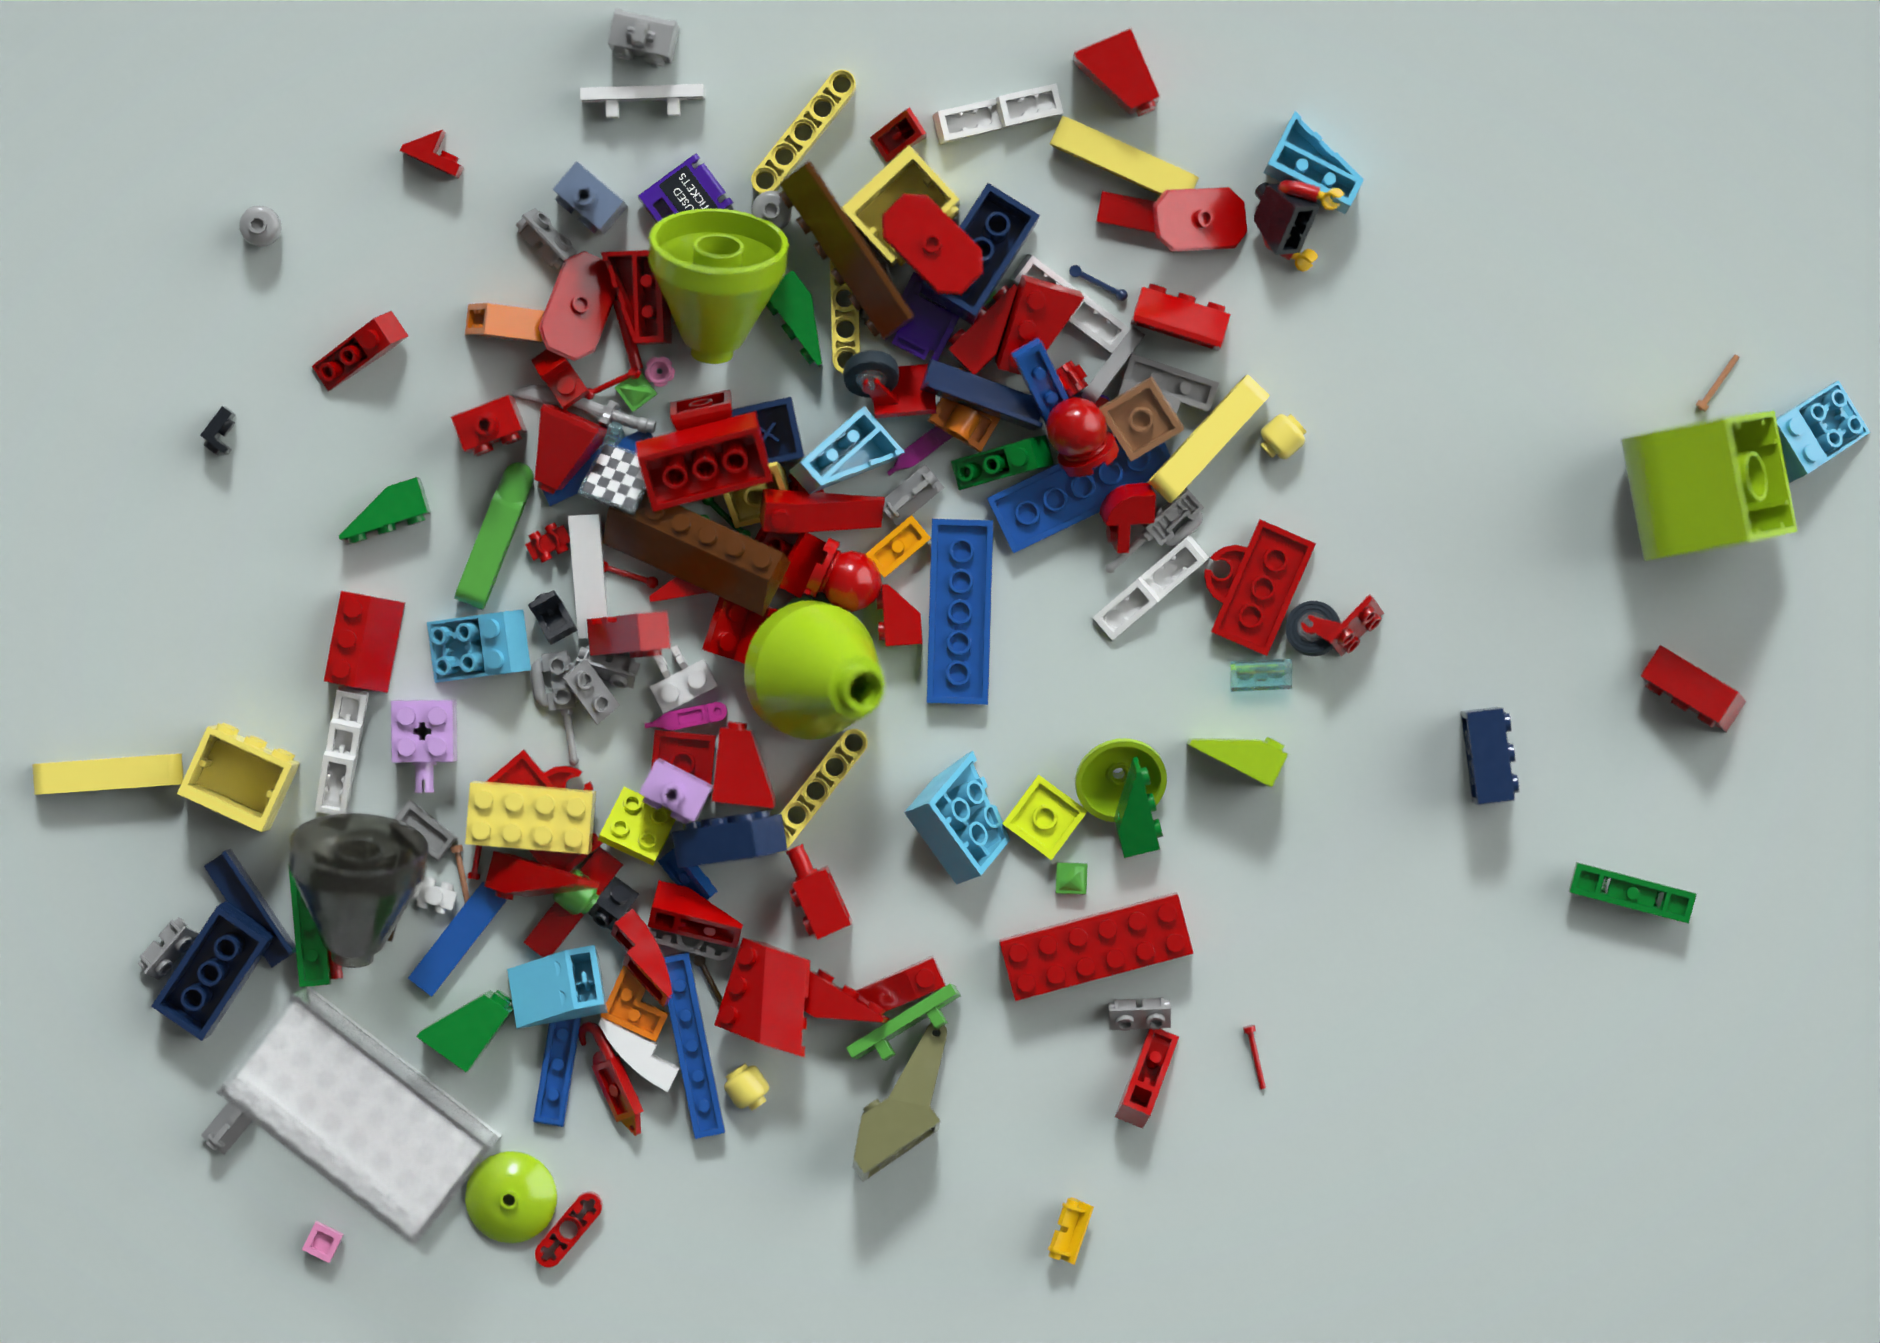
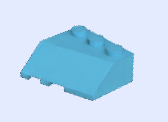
(959, 820)

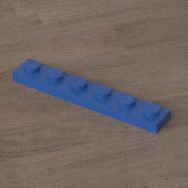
(693, 1048)

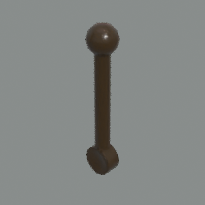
(700, 961)

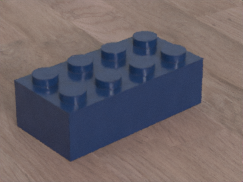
(1000, 229)
(213, 970)

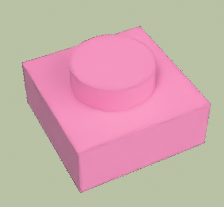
(322, 1241)

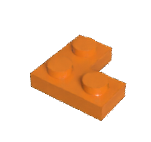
(629, 1011)

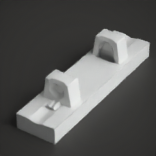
(671, 93)

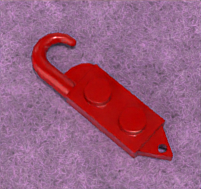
(613, 1080)

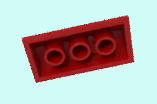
(703, 461)

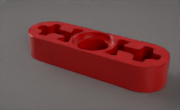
(577, 1206)

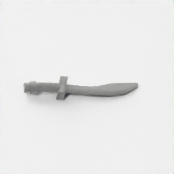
(609, 413)

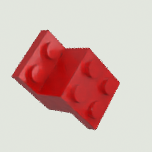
(733, 630)

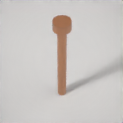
(1702, 405)
(457, 850)

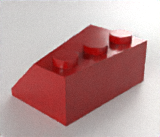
(766, 997)

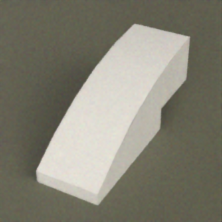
(639, 1054)

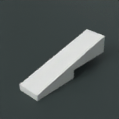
(997, 113)
(1088, 317)
(587, 569)
(1150, 587)

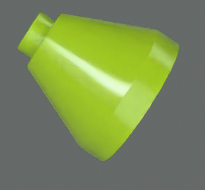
(716, 275)
(812, 670)

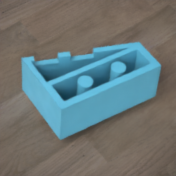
(1308, 159)
(848, 452)

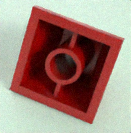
(701, 410)
(564, 446)

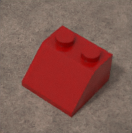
(803, 552)

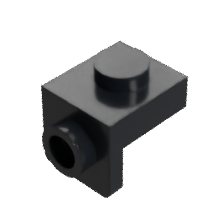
(552, 616)
(613, 903)

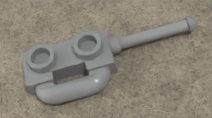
(1165, 519)
(562, 696)

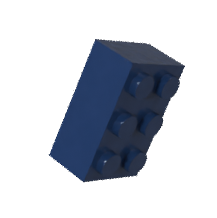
(1489, 755)
(729, 839)

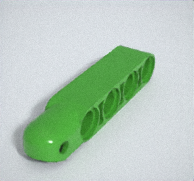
(495, 535)

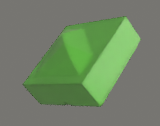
(636, 392)
(1071, 878)

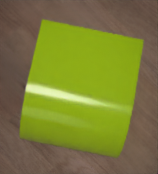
(1709, 485)

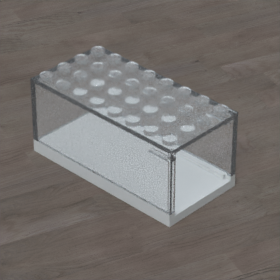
(359, 1114)

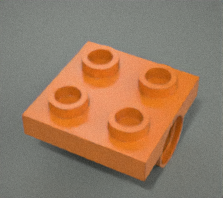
(964, 423)

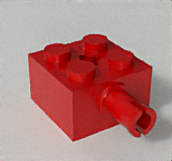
(489, 425)
(817, 895)

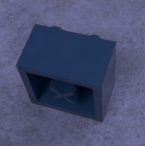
(778, 429)

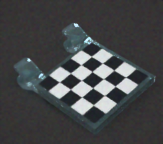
(615, 475)

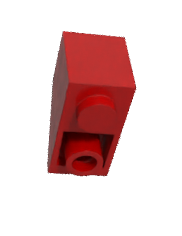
(901, 619)

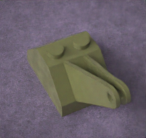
(906, 1115)

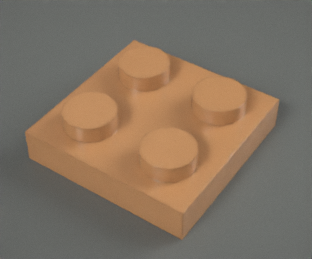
(1141, 418)

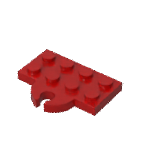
(1258, 585)
(525, 771)

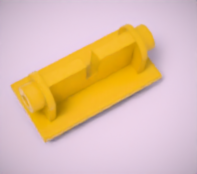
(1073, 1222)

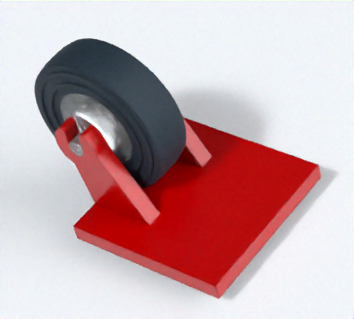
(891, 387)
(1316, 628)

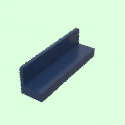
(981, 394)
(244, 895)

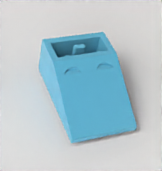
(1818, 430)
(479, 646)
(557, 987)

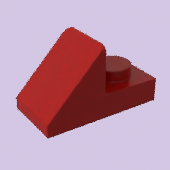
(426, 150)
(560, 378)

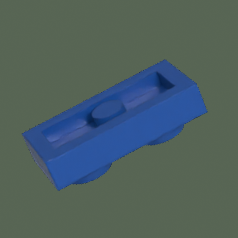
(689, 876)

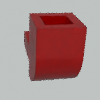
(1126, 507)

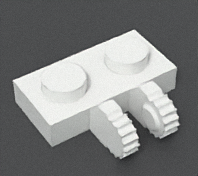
(683, 685)

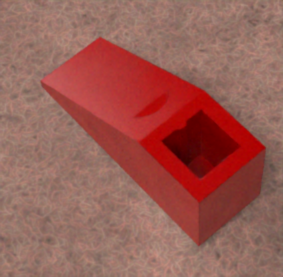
(981, 341)
(360, 350)
(833, 1002)

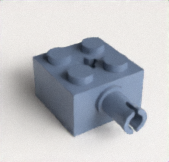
(589, 197)

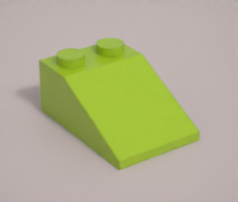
(1251, 756)

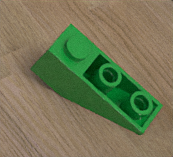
(797, 309)
(1002, 462)
(392, 506)
(1133, 815)

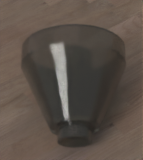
(356, 879)

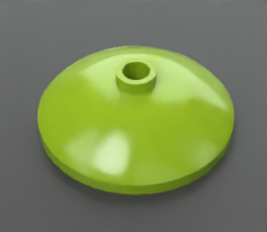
(1101, 788)
(526, 1181)

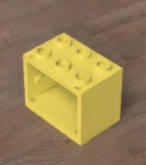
(901, 176)
(239, 776)

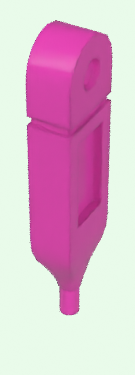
(690, 716)

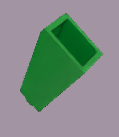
(469, 1029)

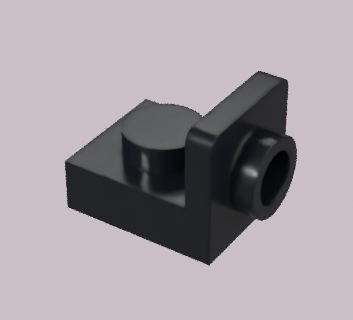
(219, 425)

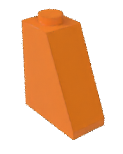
(503, 322)

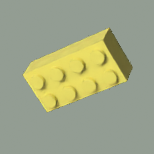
(530, 817)

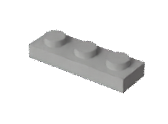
(1193, 389)

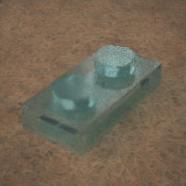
(1260, 675)

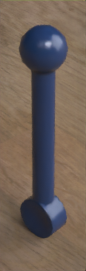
(1121, 294)

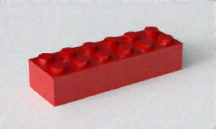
(1096, 946)

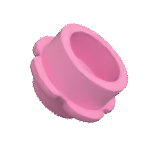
(651, 371)

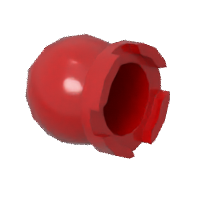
(1080, 436)
(845, 578)

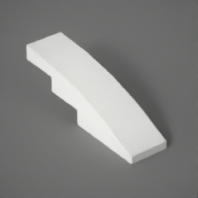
(341, 751)

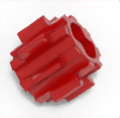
(1072, 378)

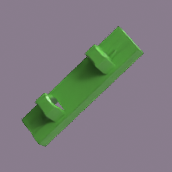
(880, 1037)

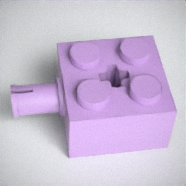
(436, 747)
(676, 791)

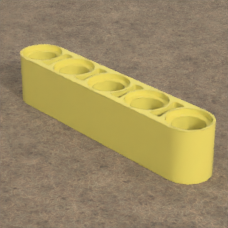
(809, 118)
(1119, 158)
(839, 315)
(1208, 438)
(107, 774)
(828, 780)

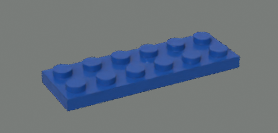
(1056, 501)
(960, 611)

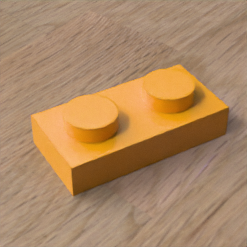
(898, 546)

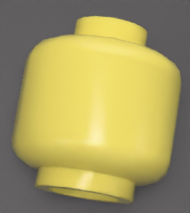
(1282, 436)
(746, 1087)

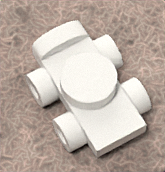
(441, 896)

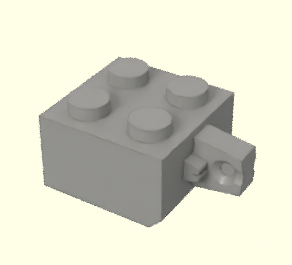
(643, 37)

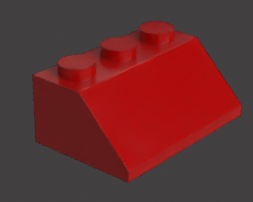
(1181, 317)
(364, 641)

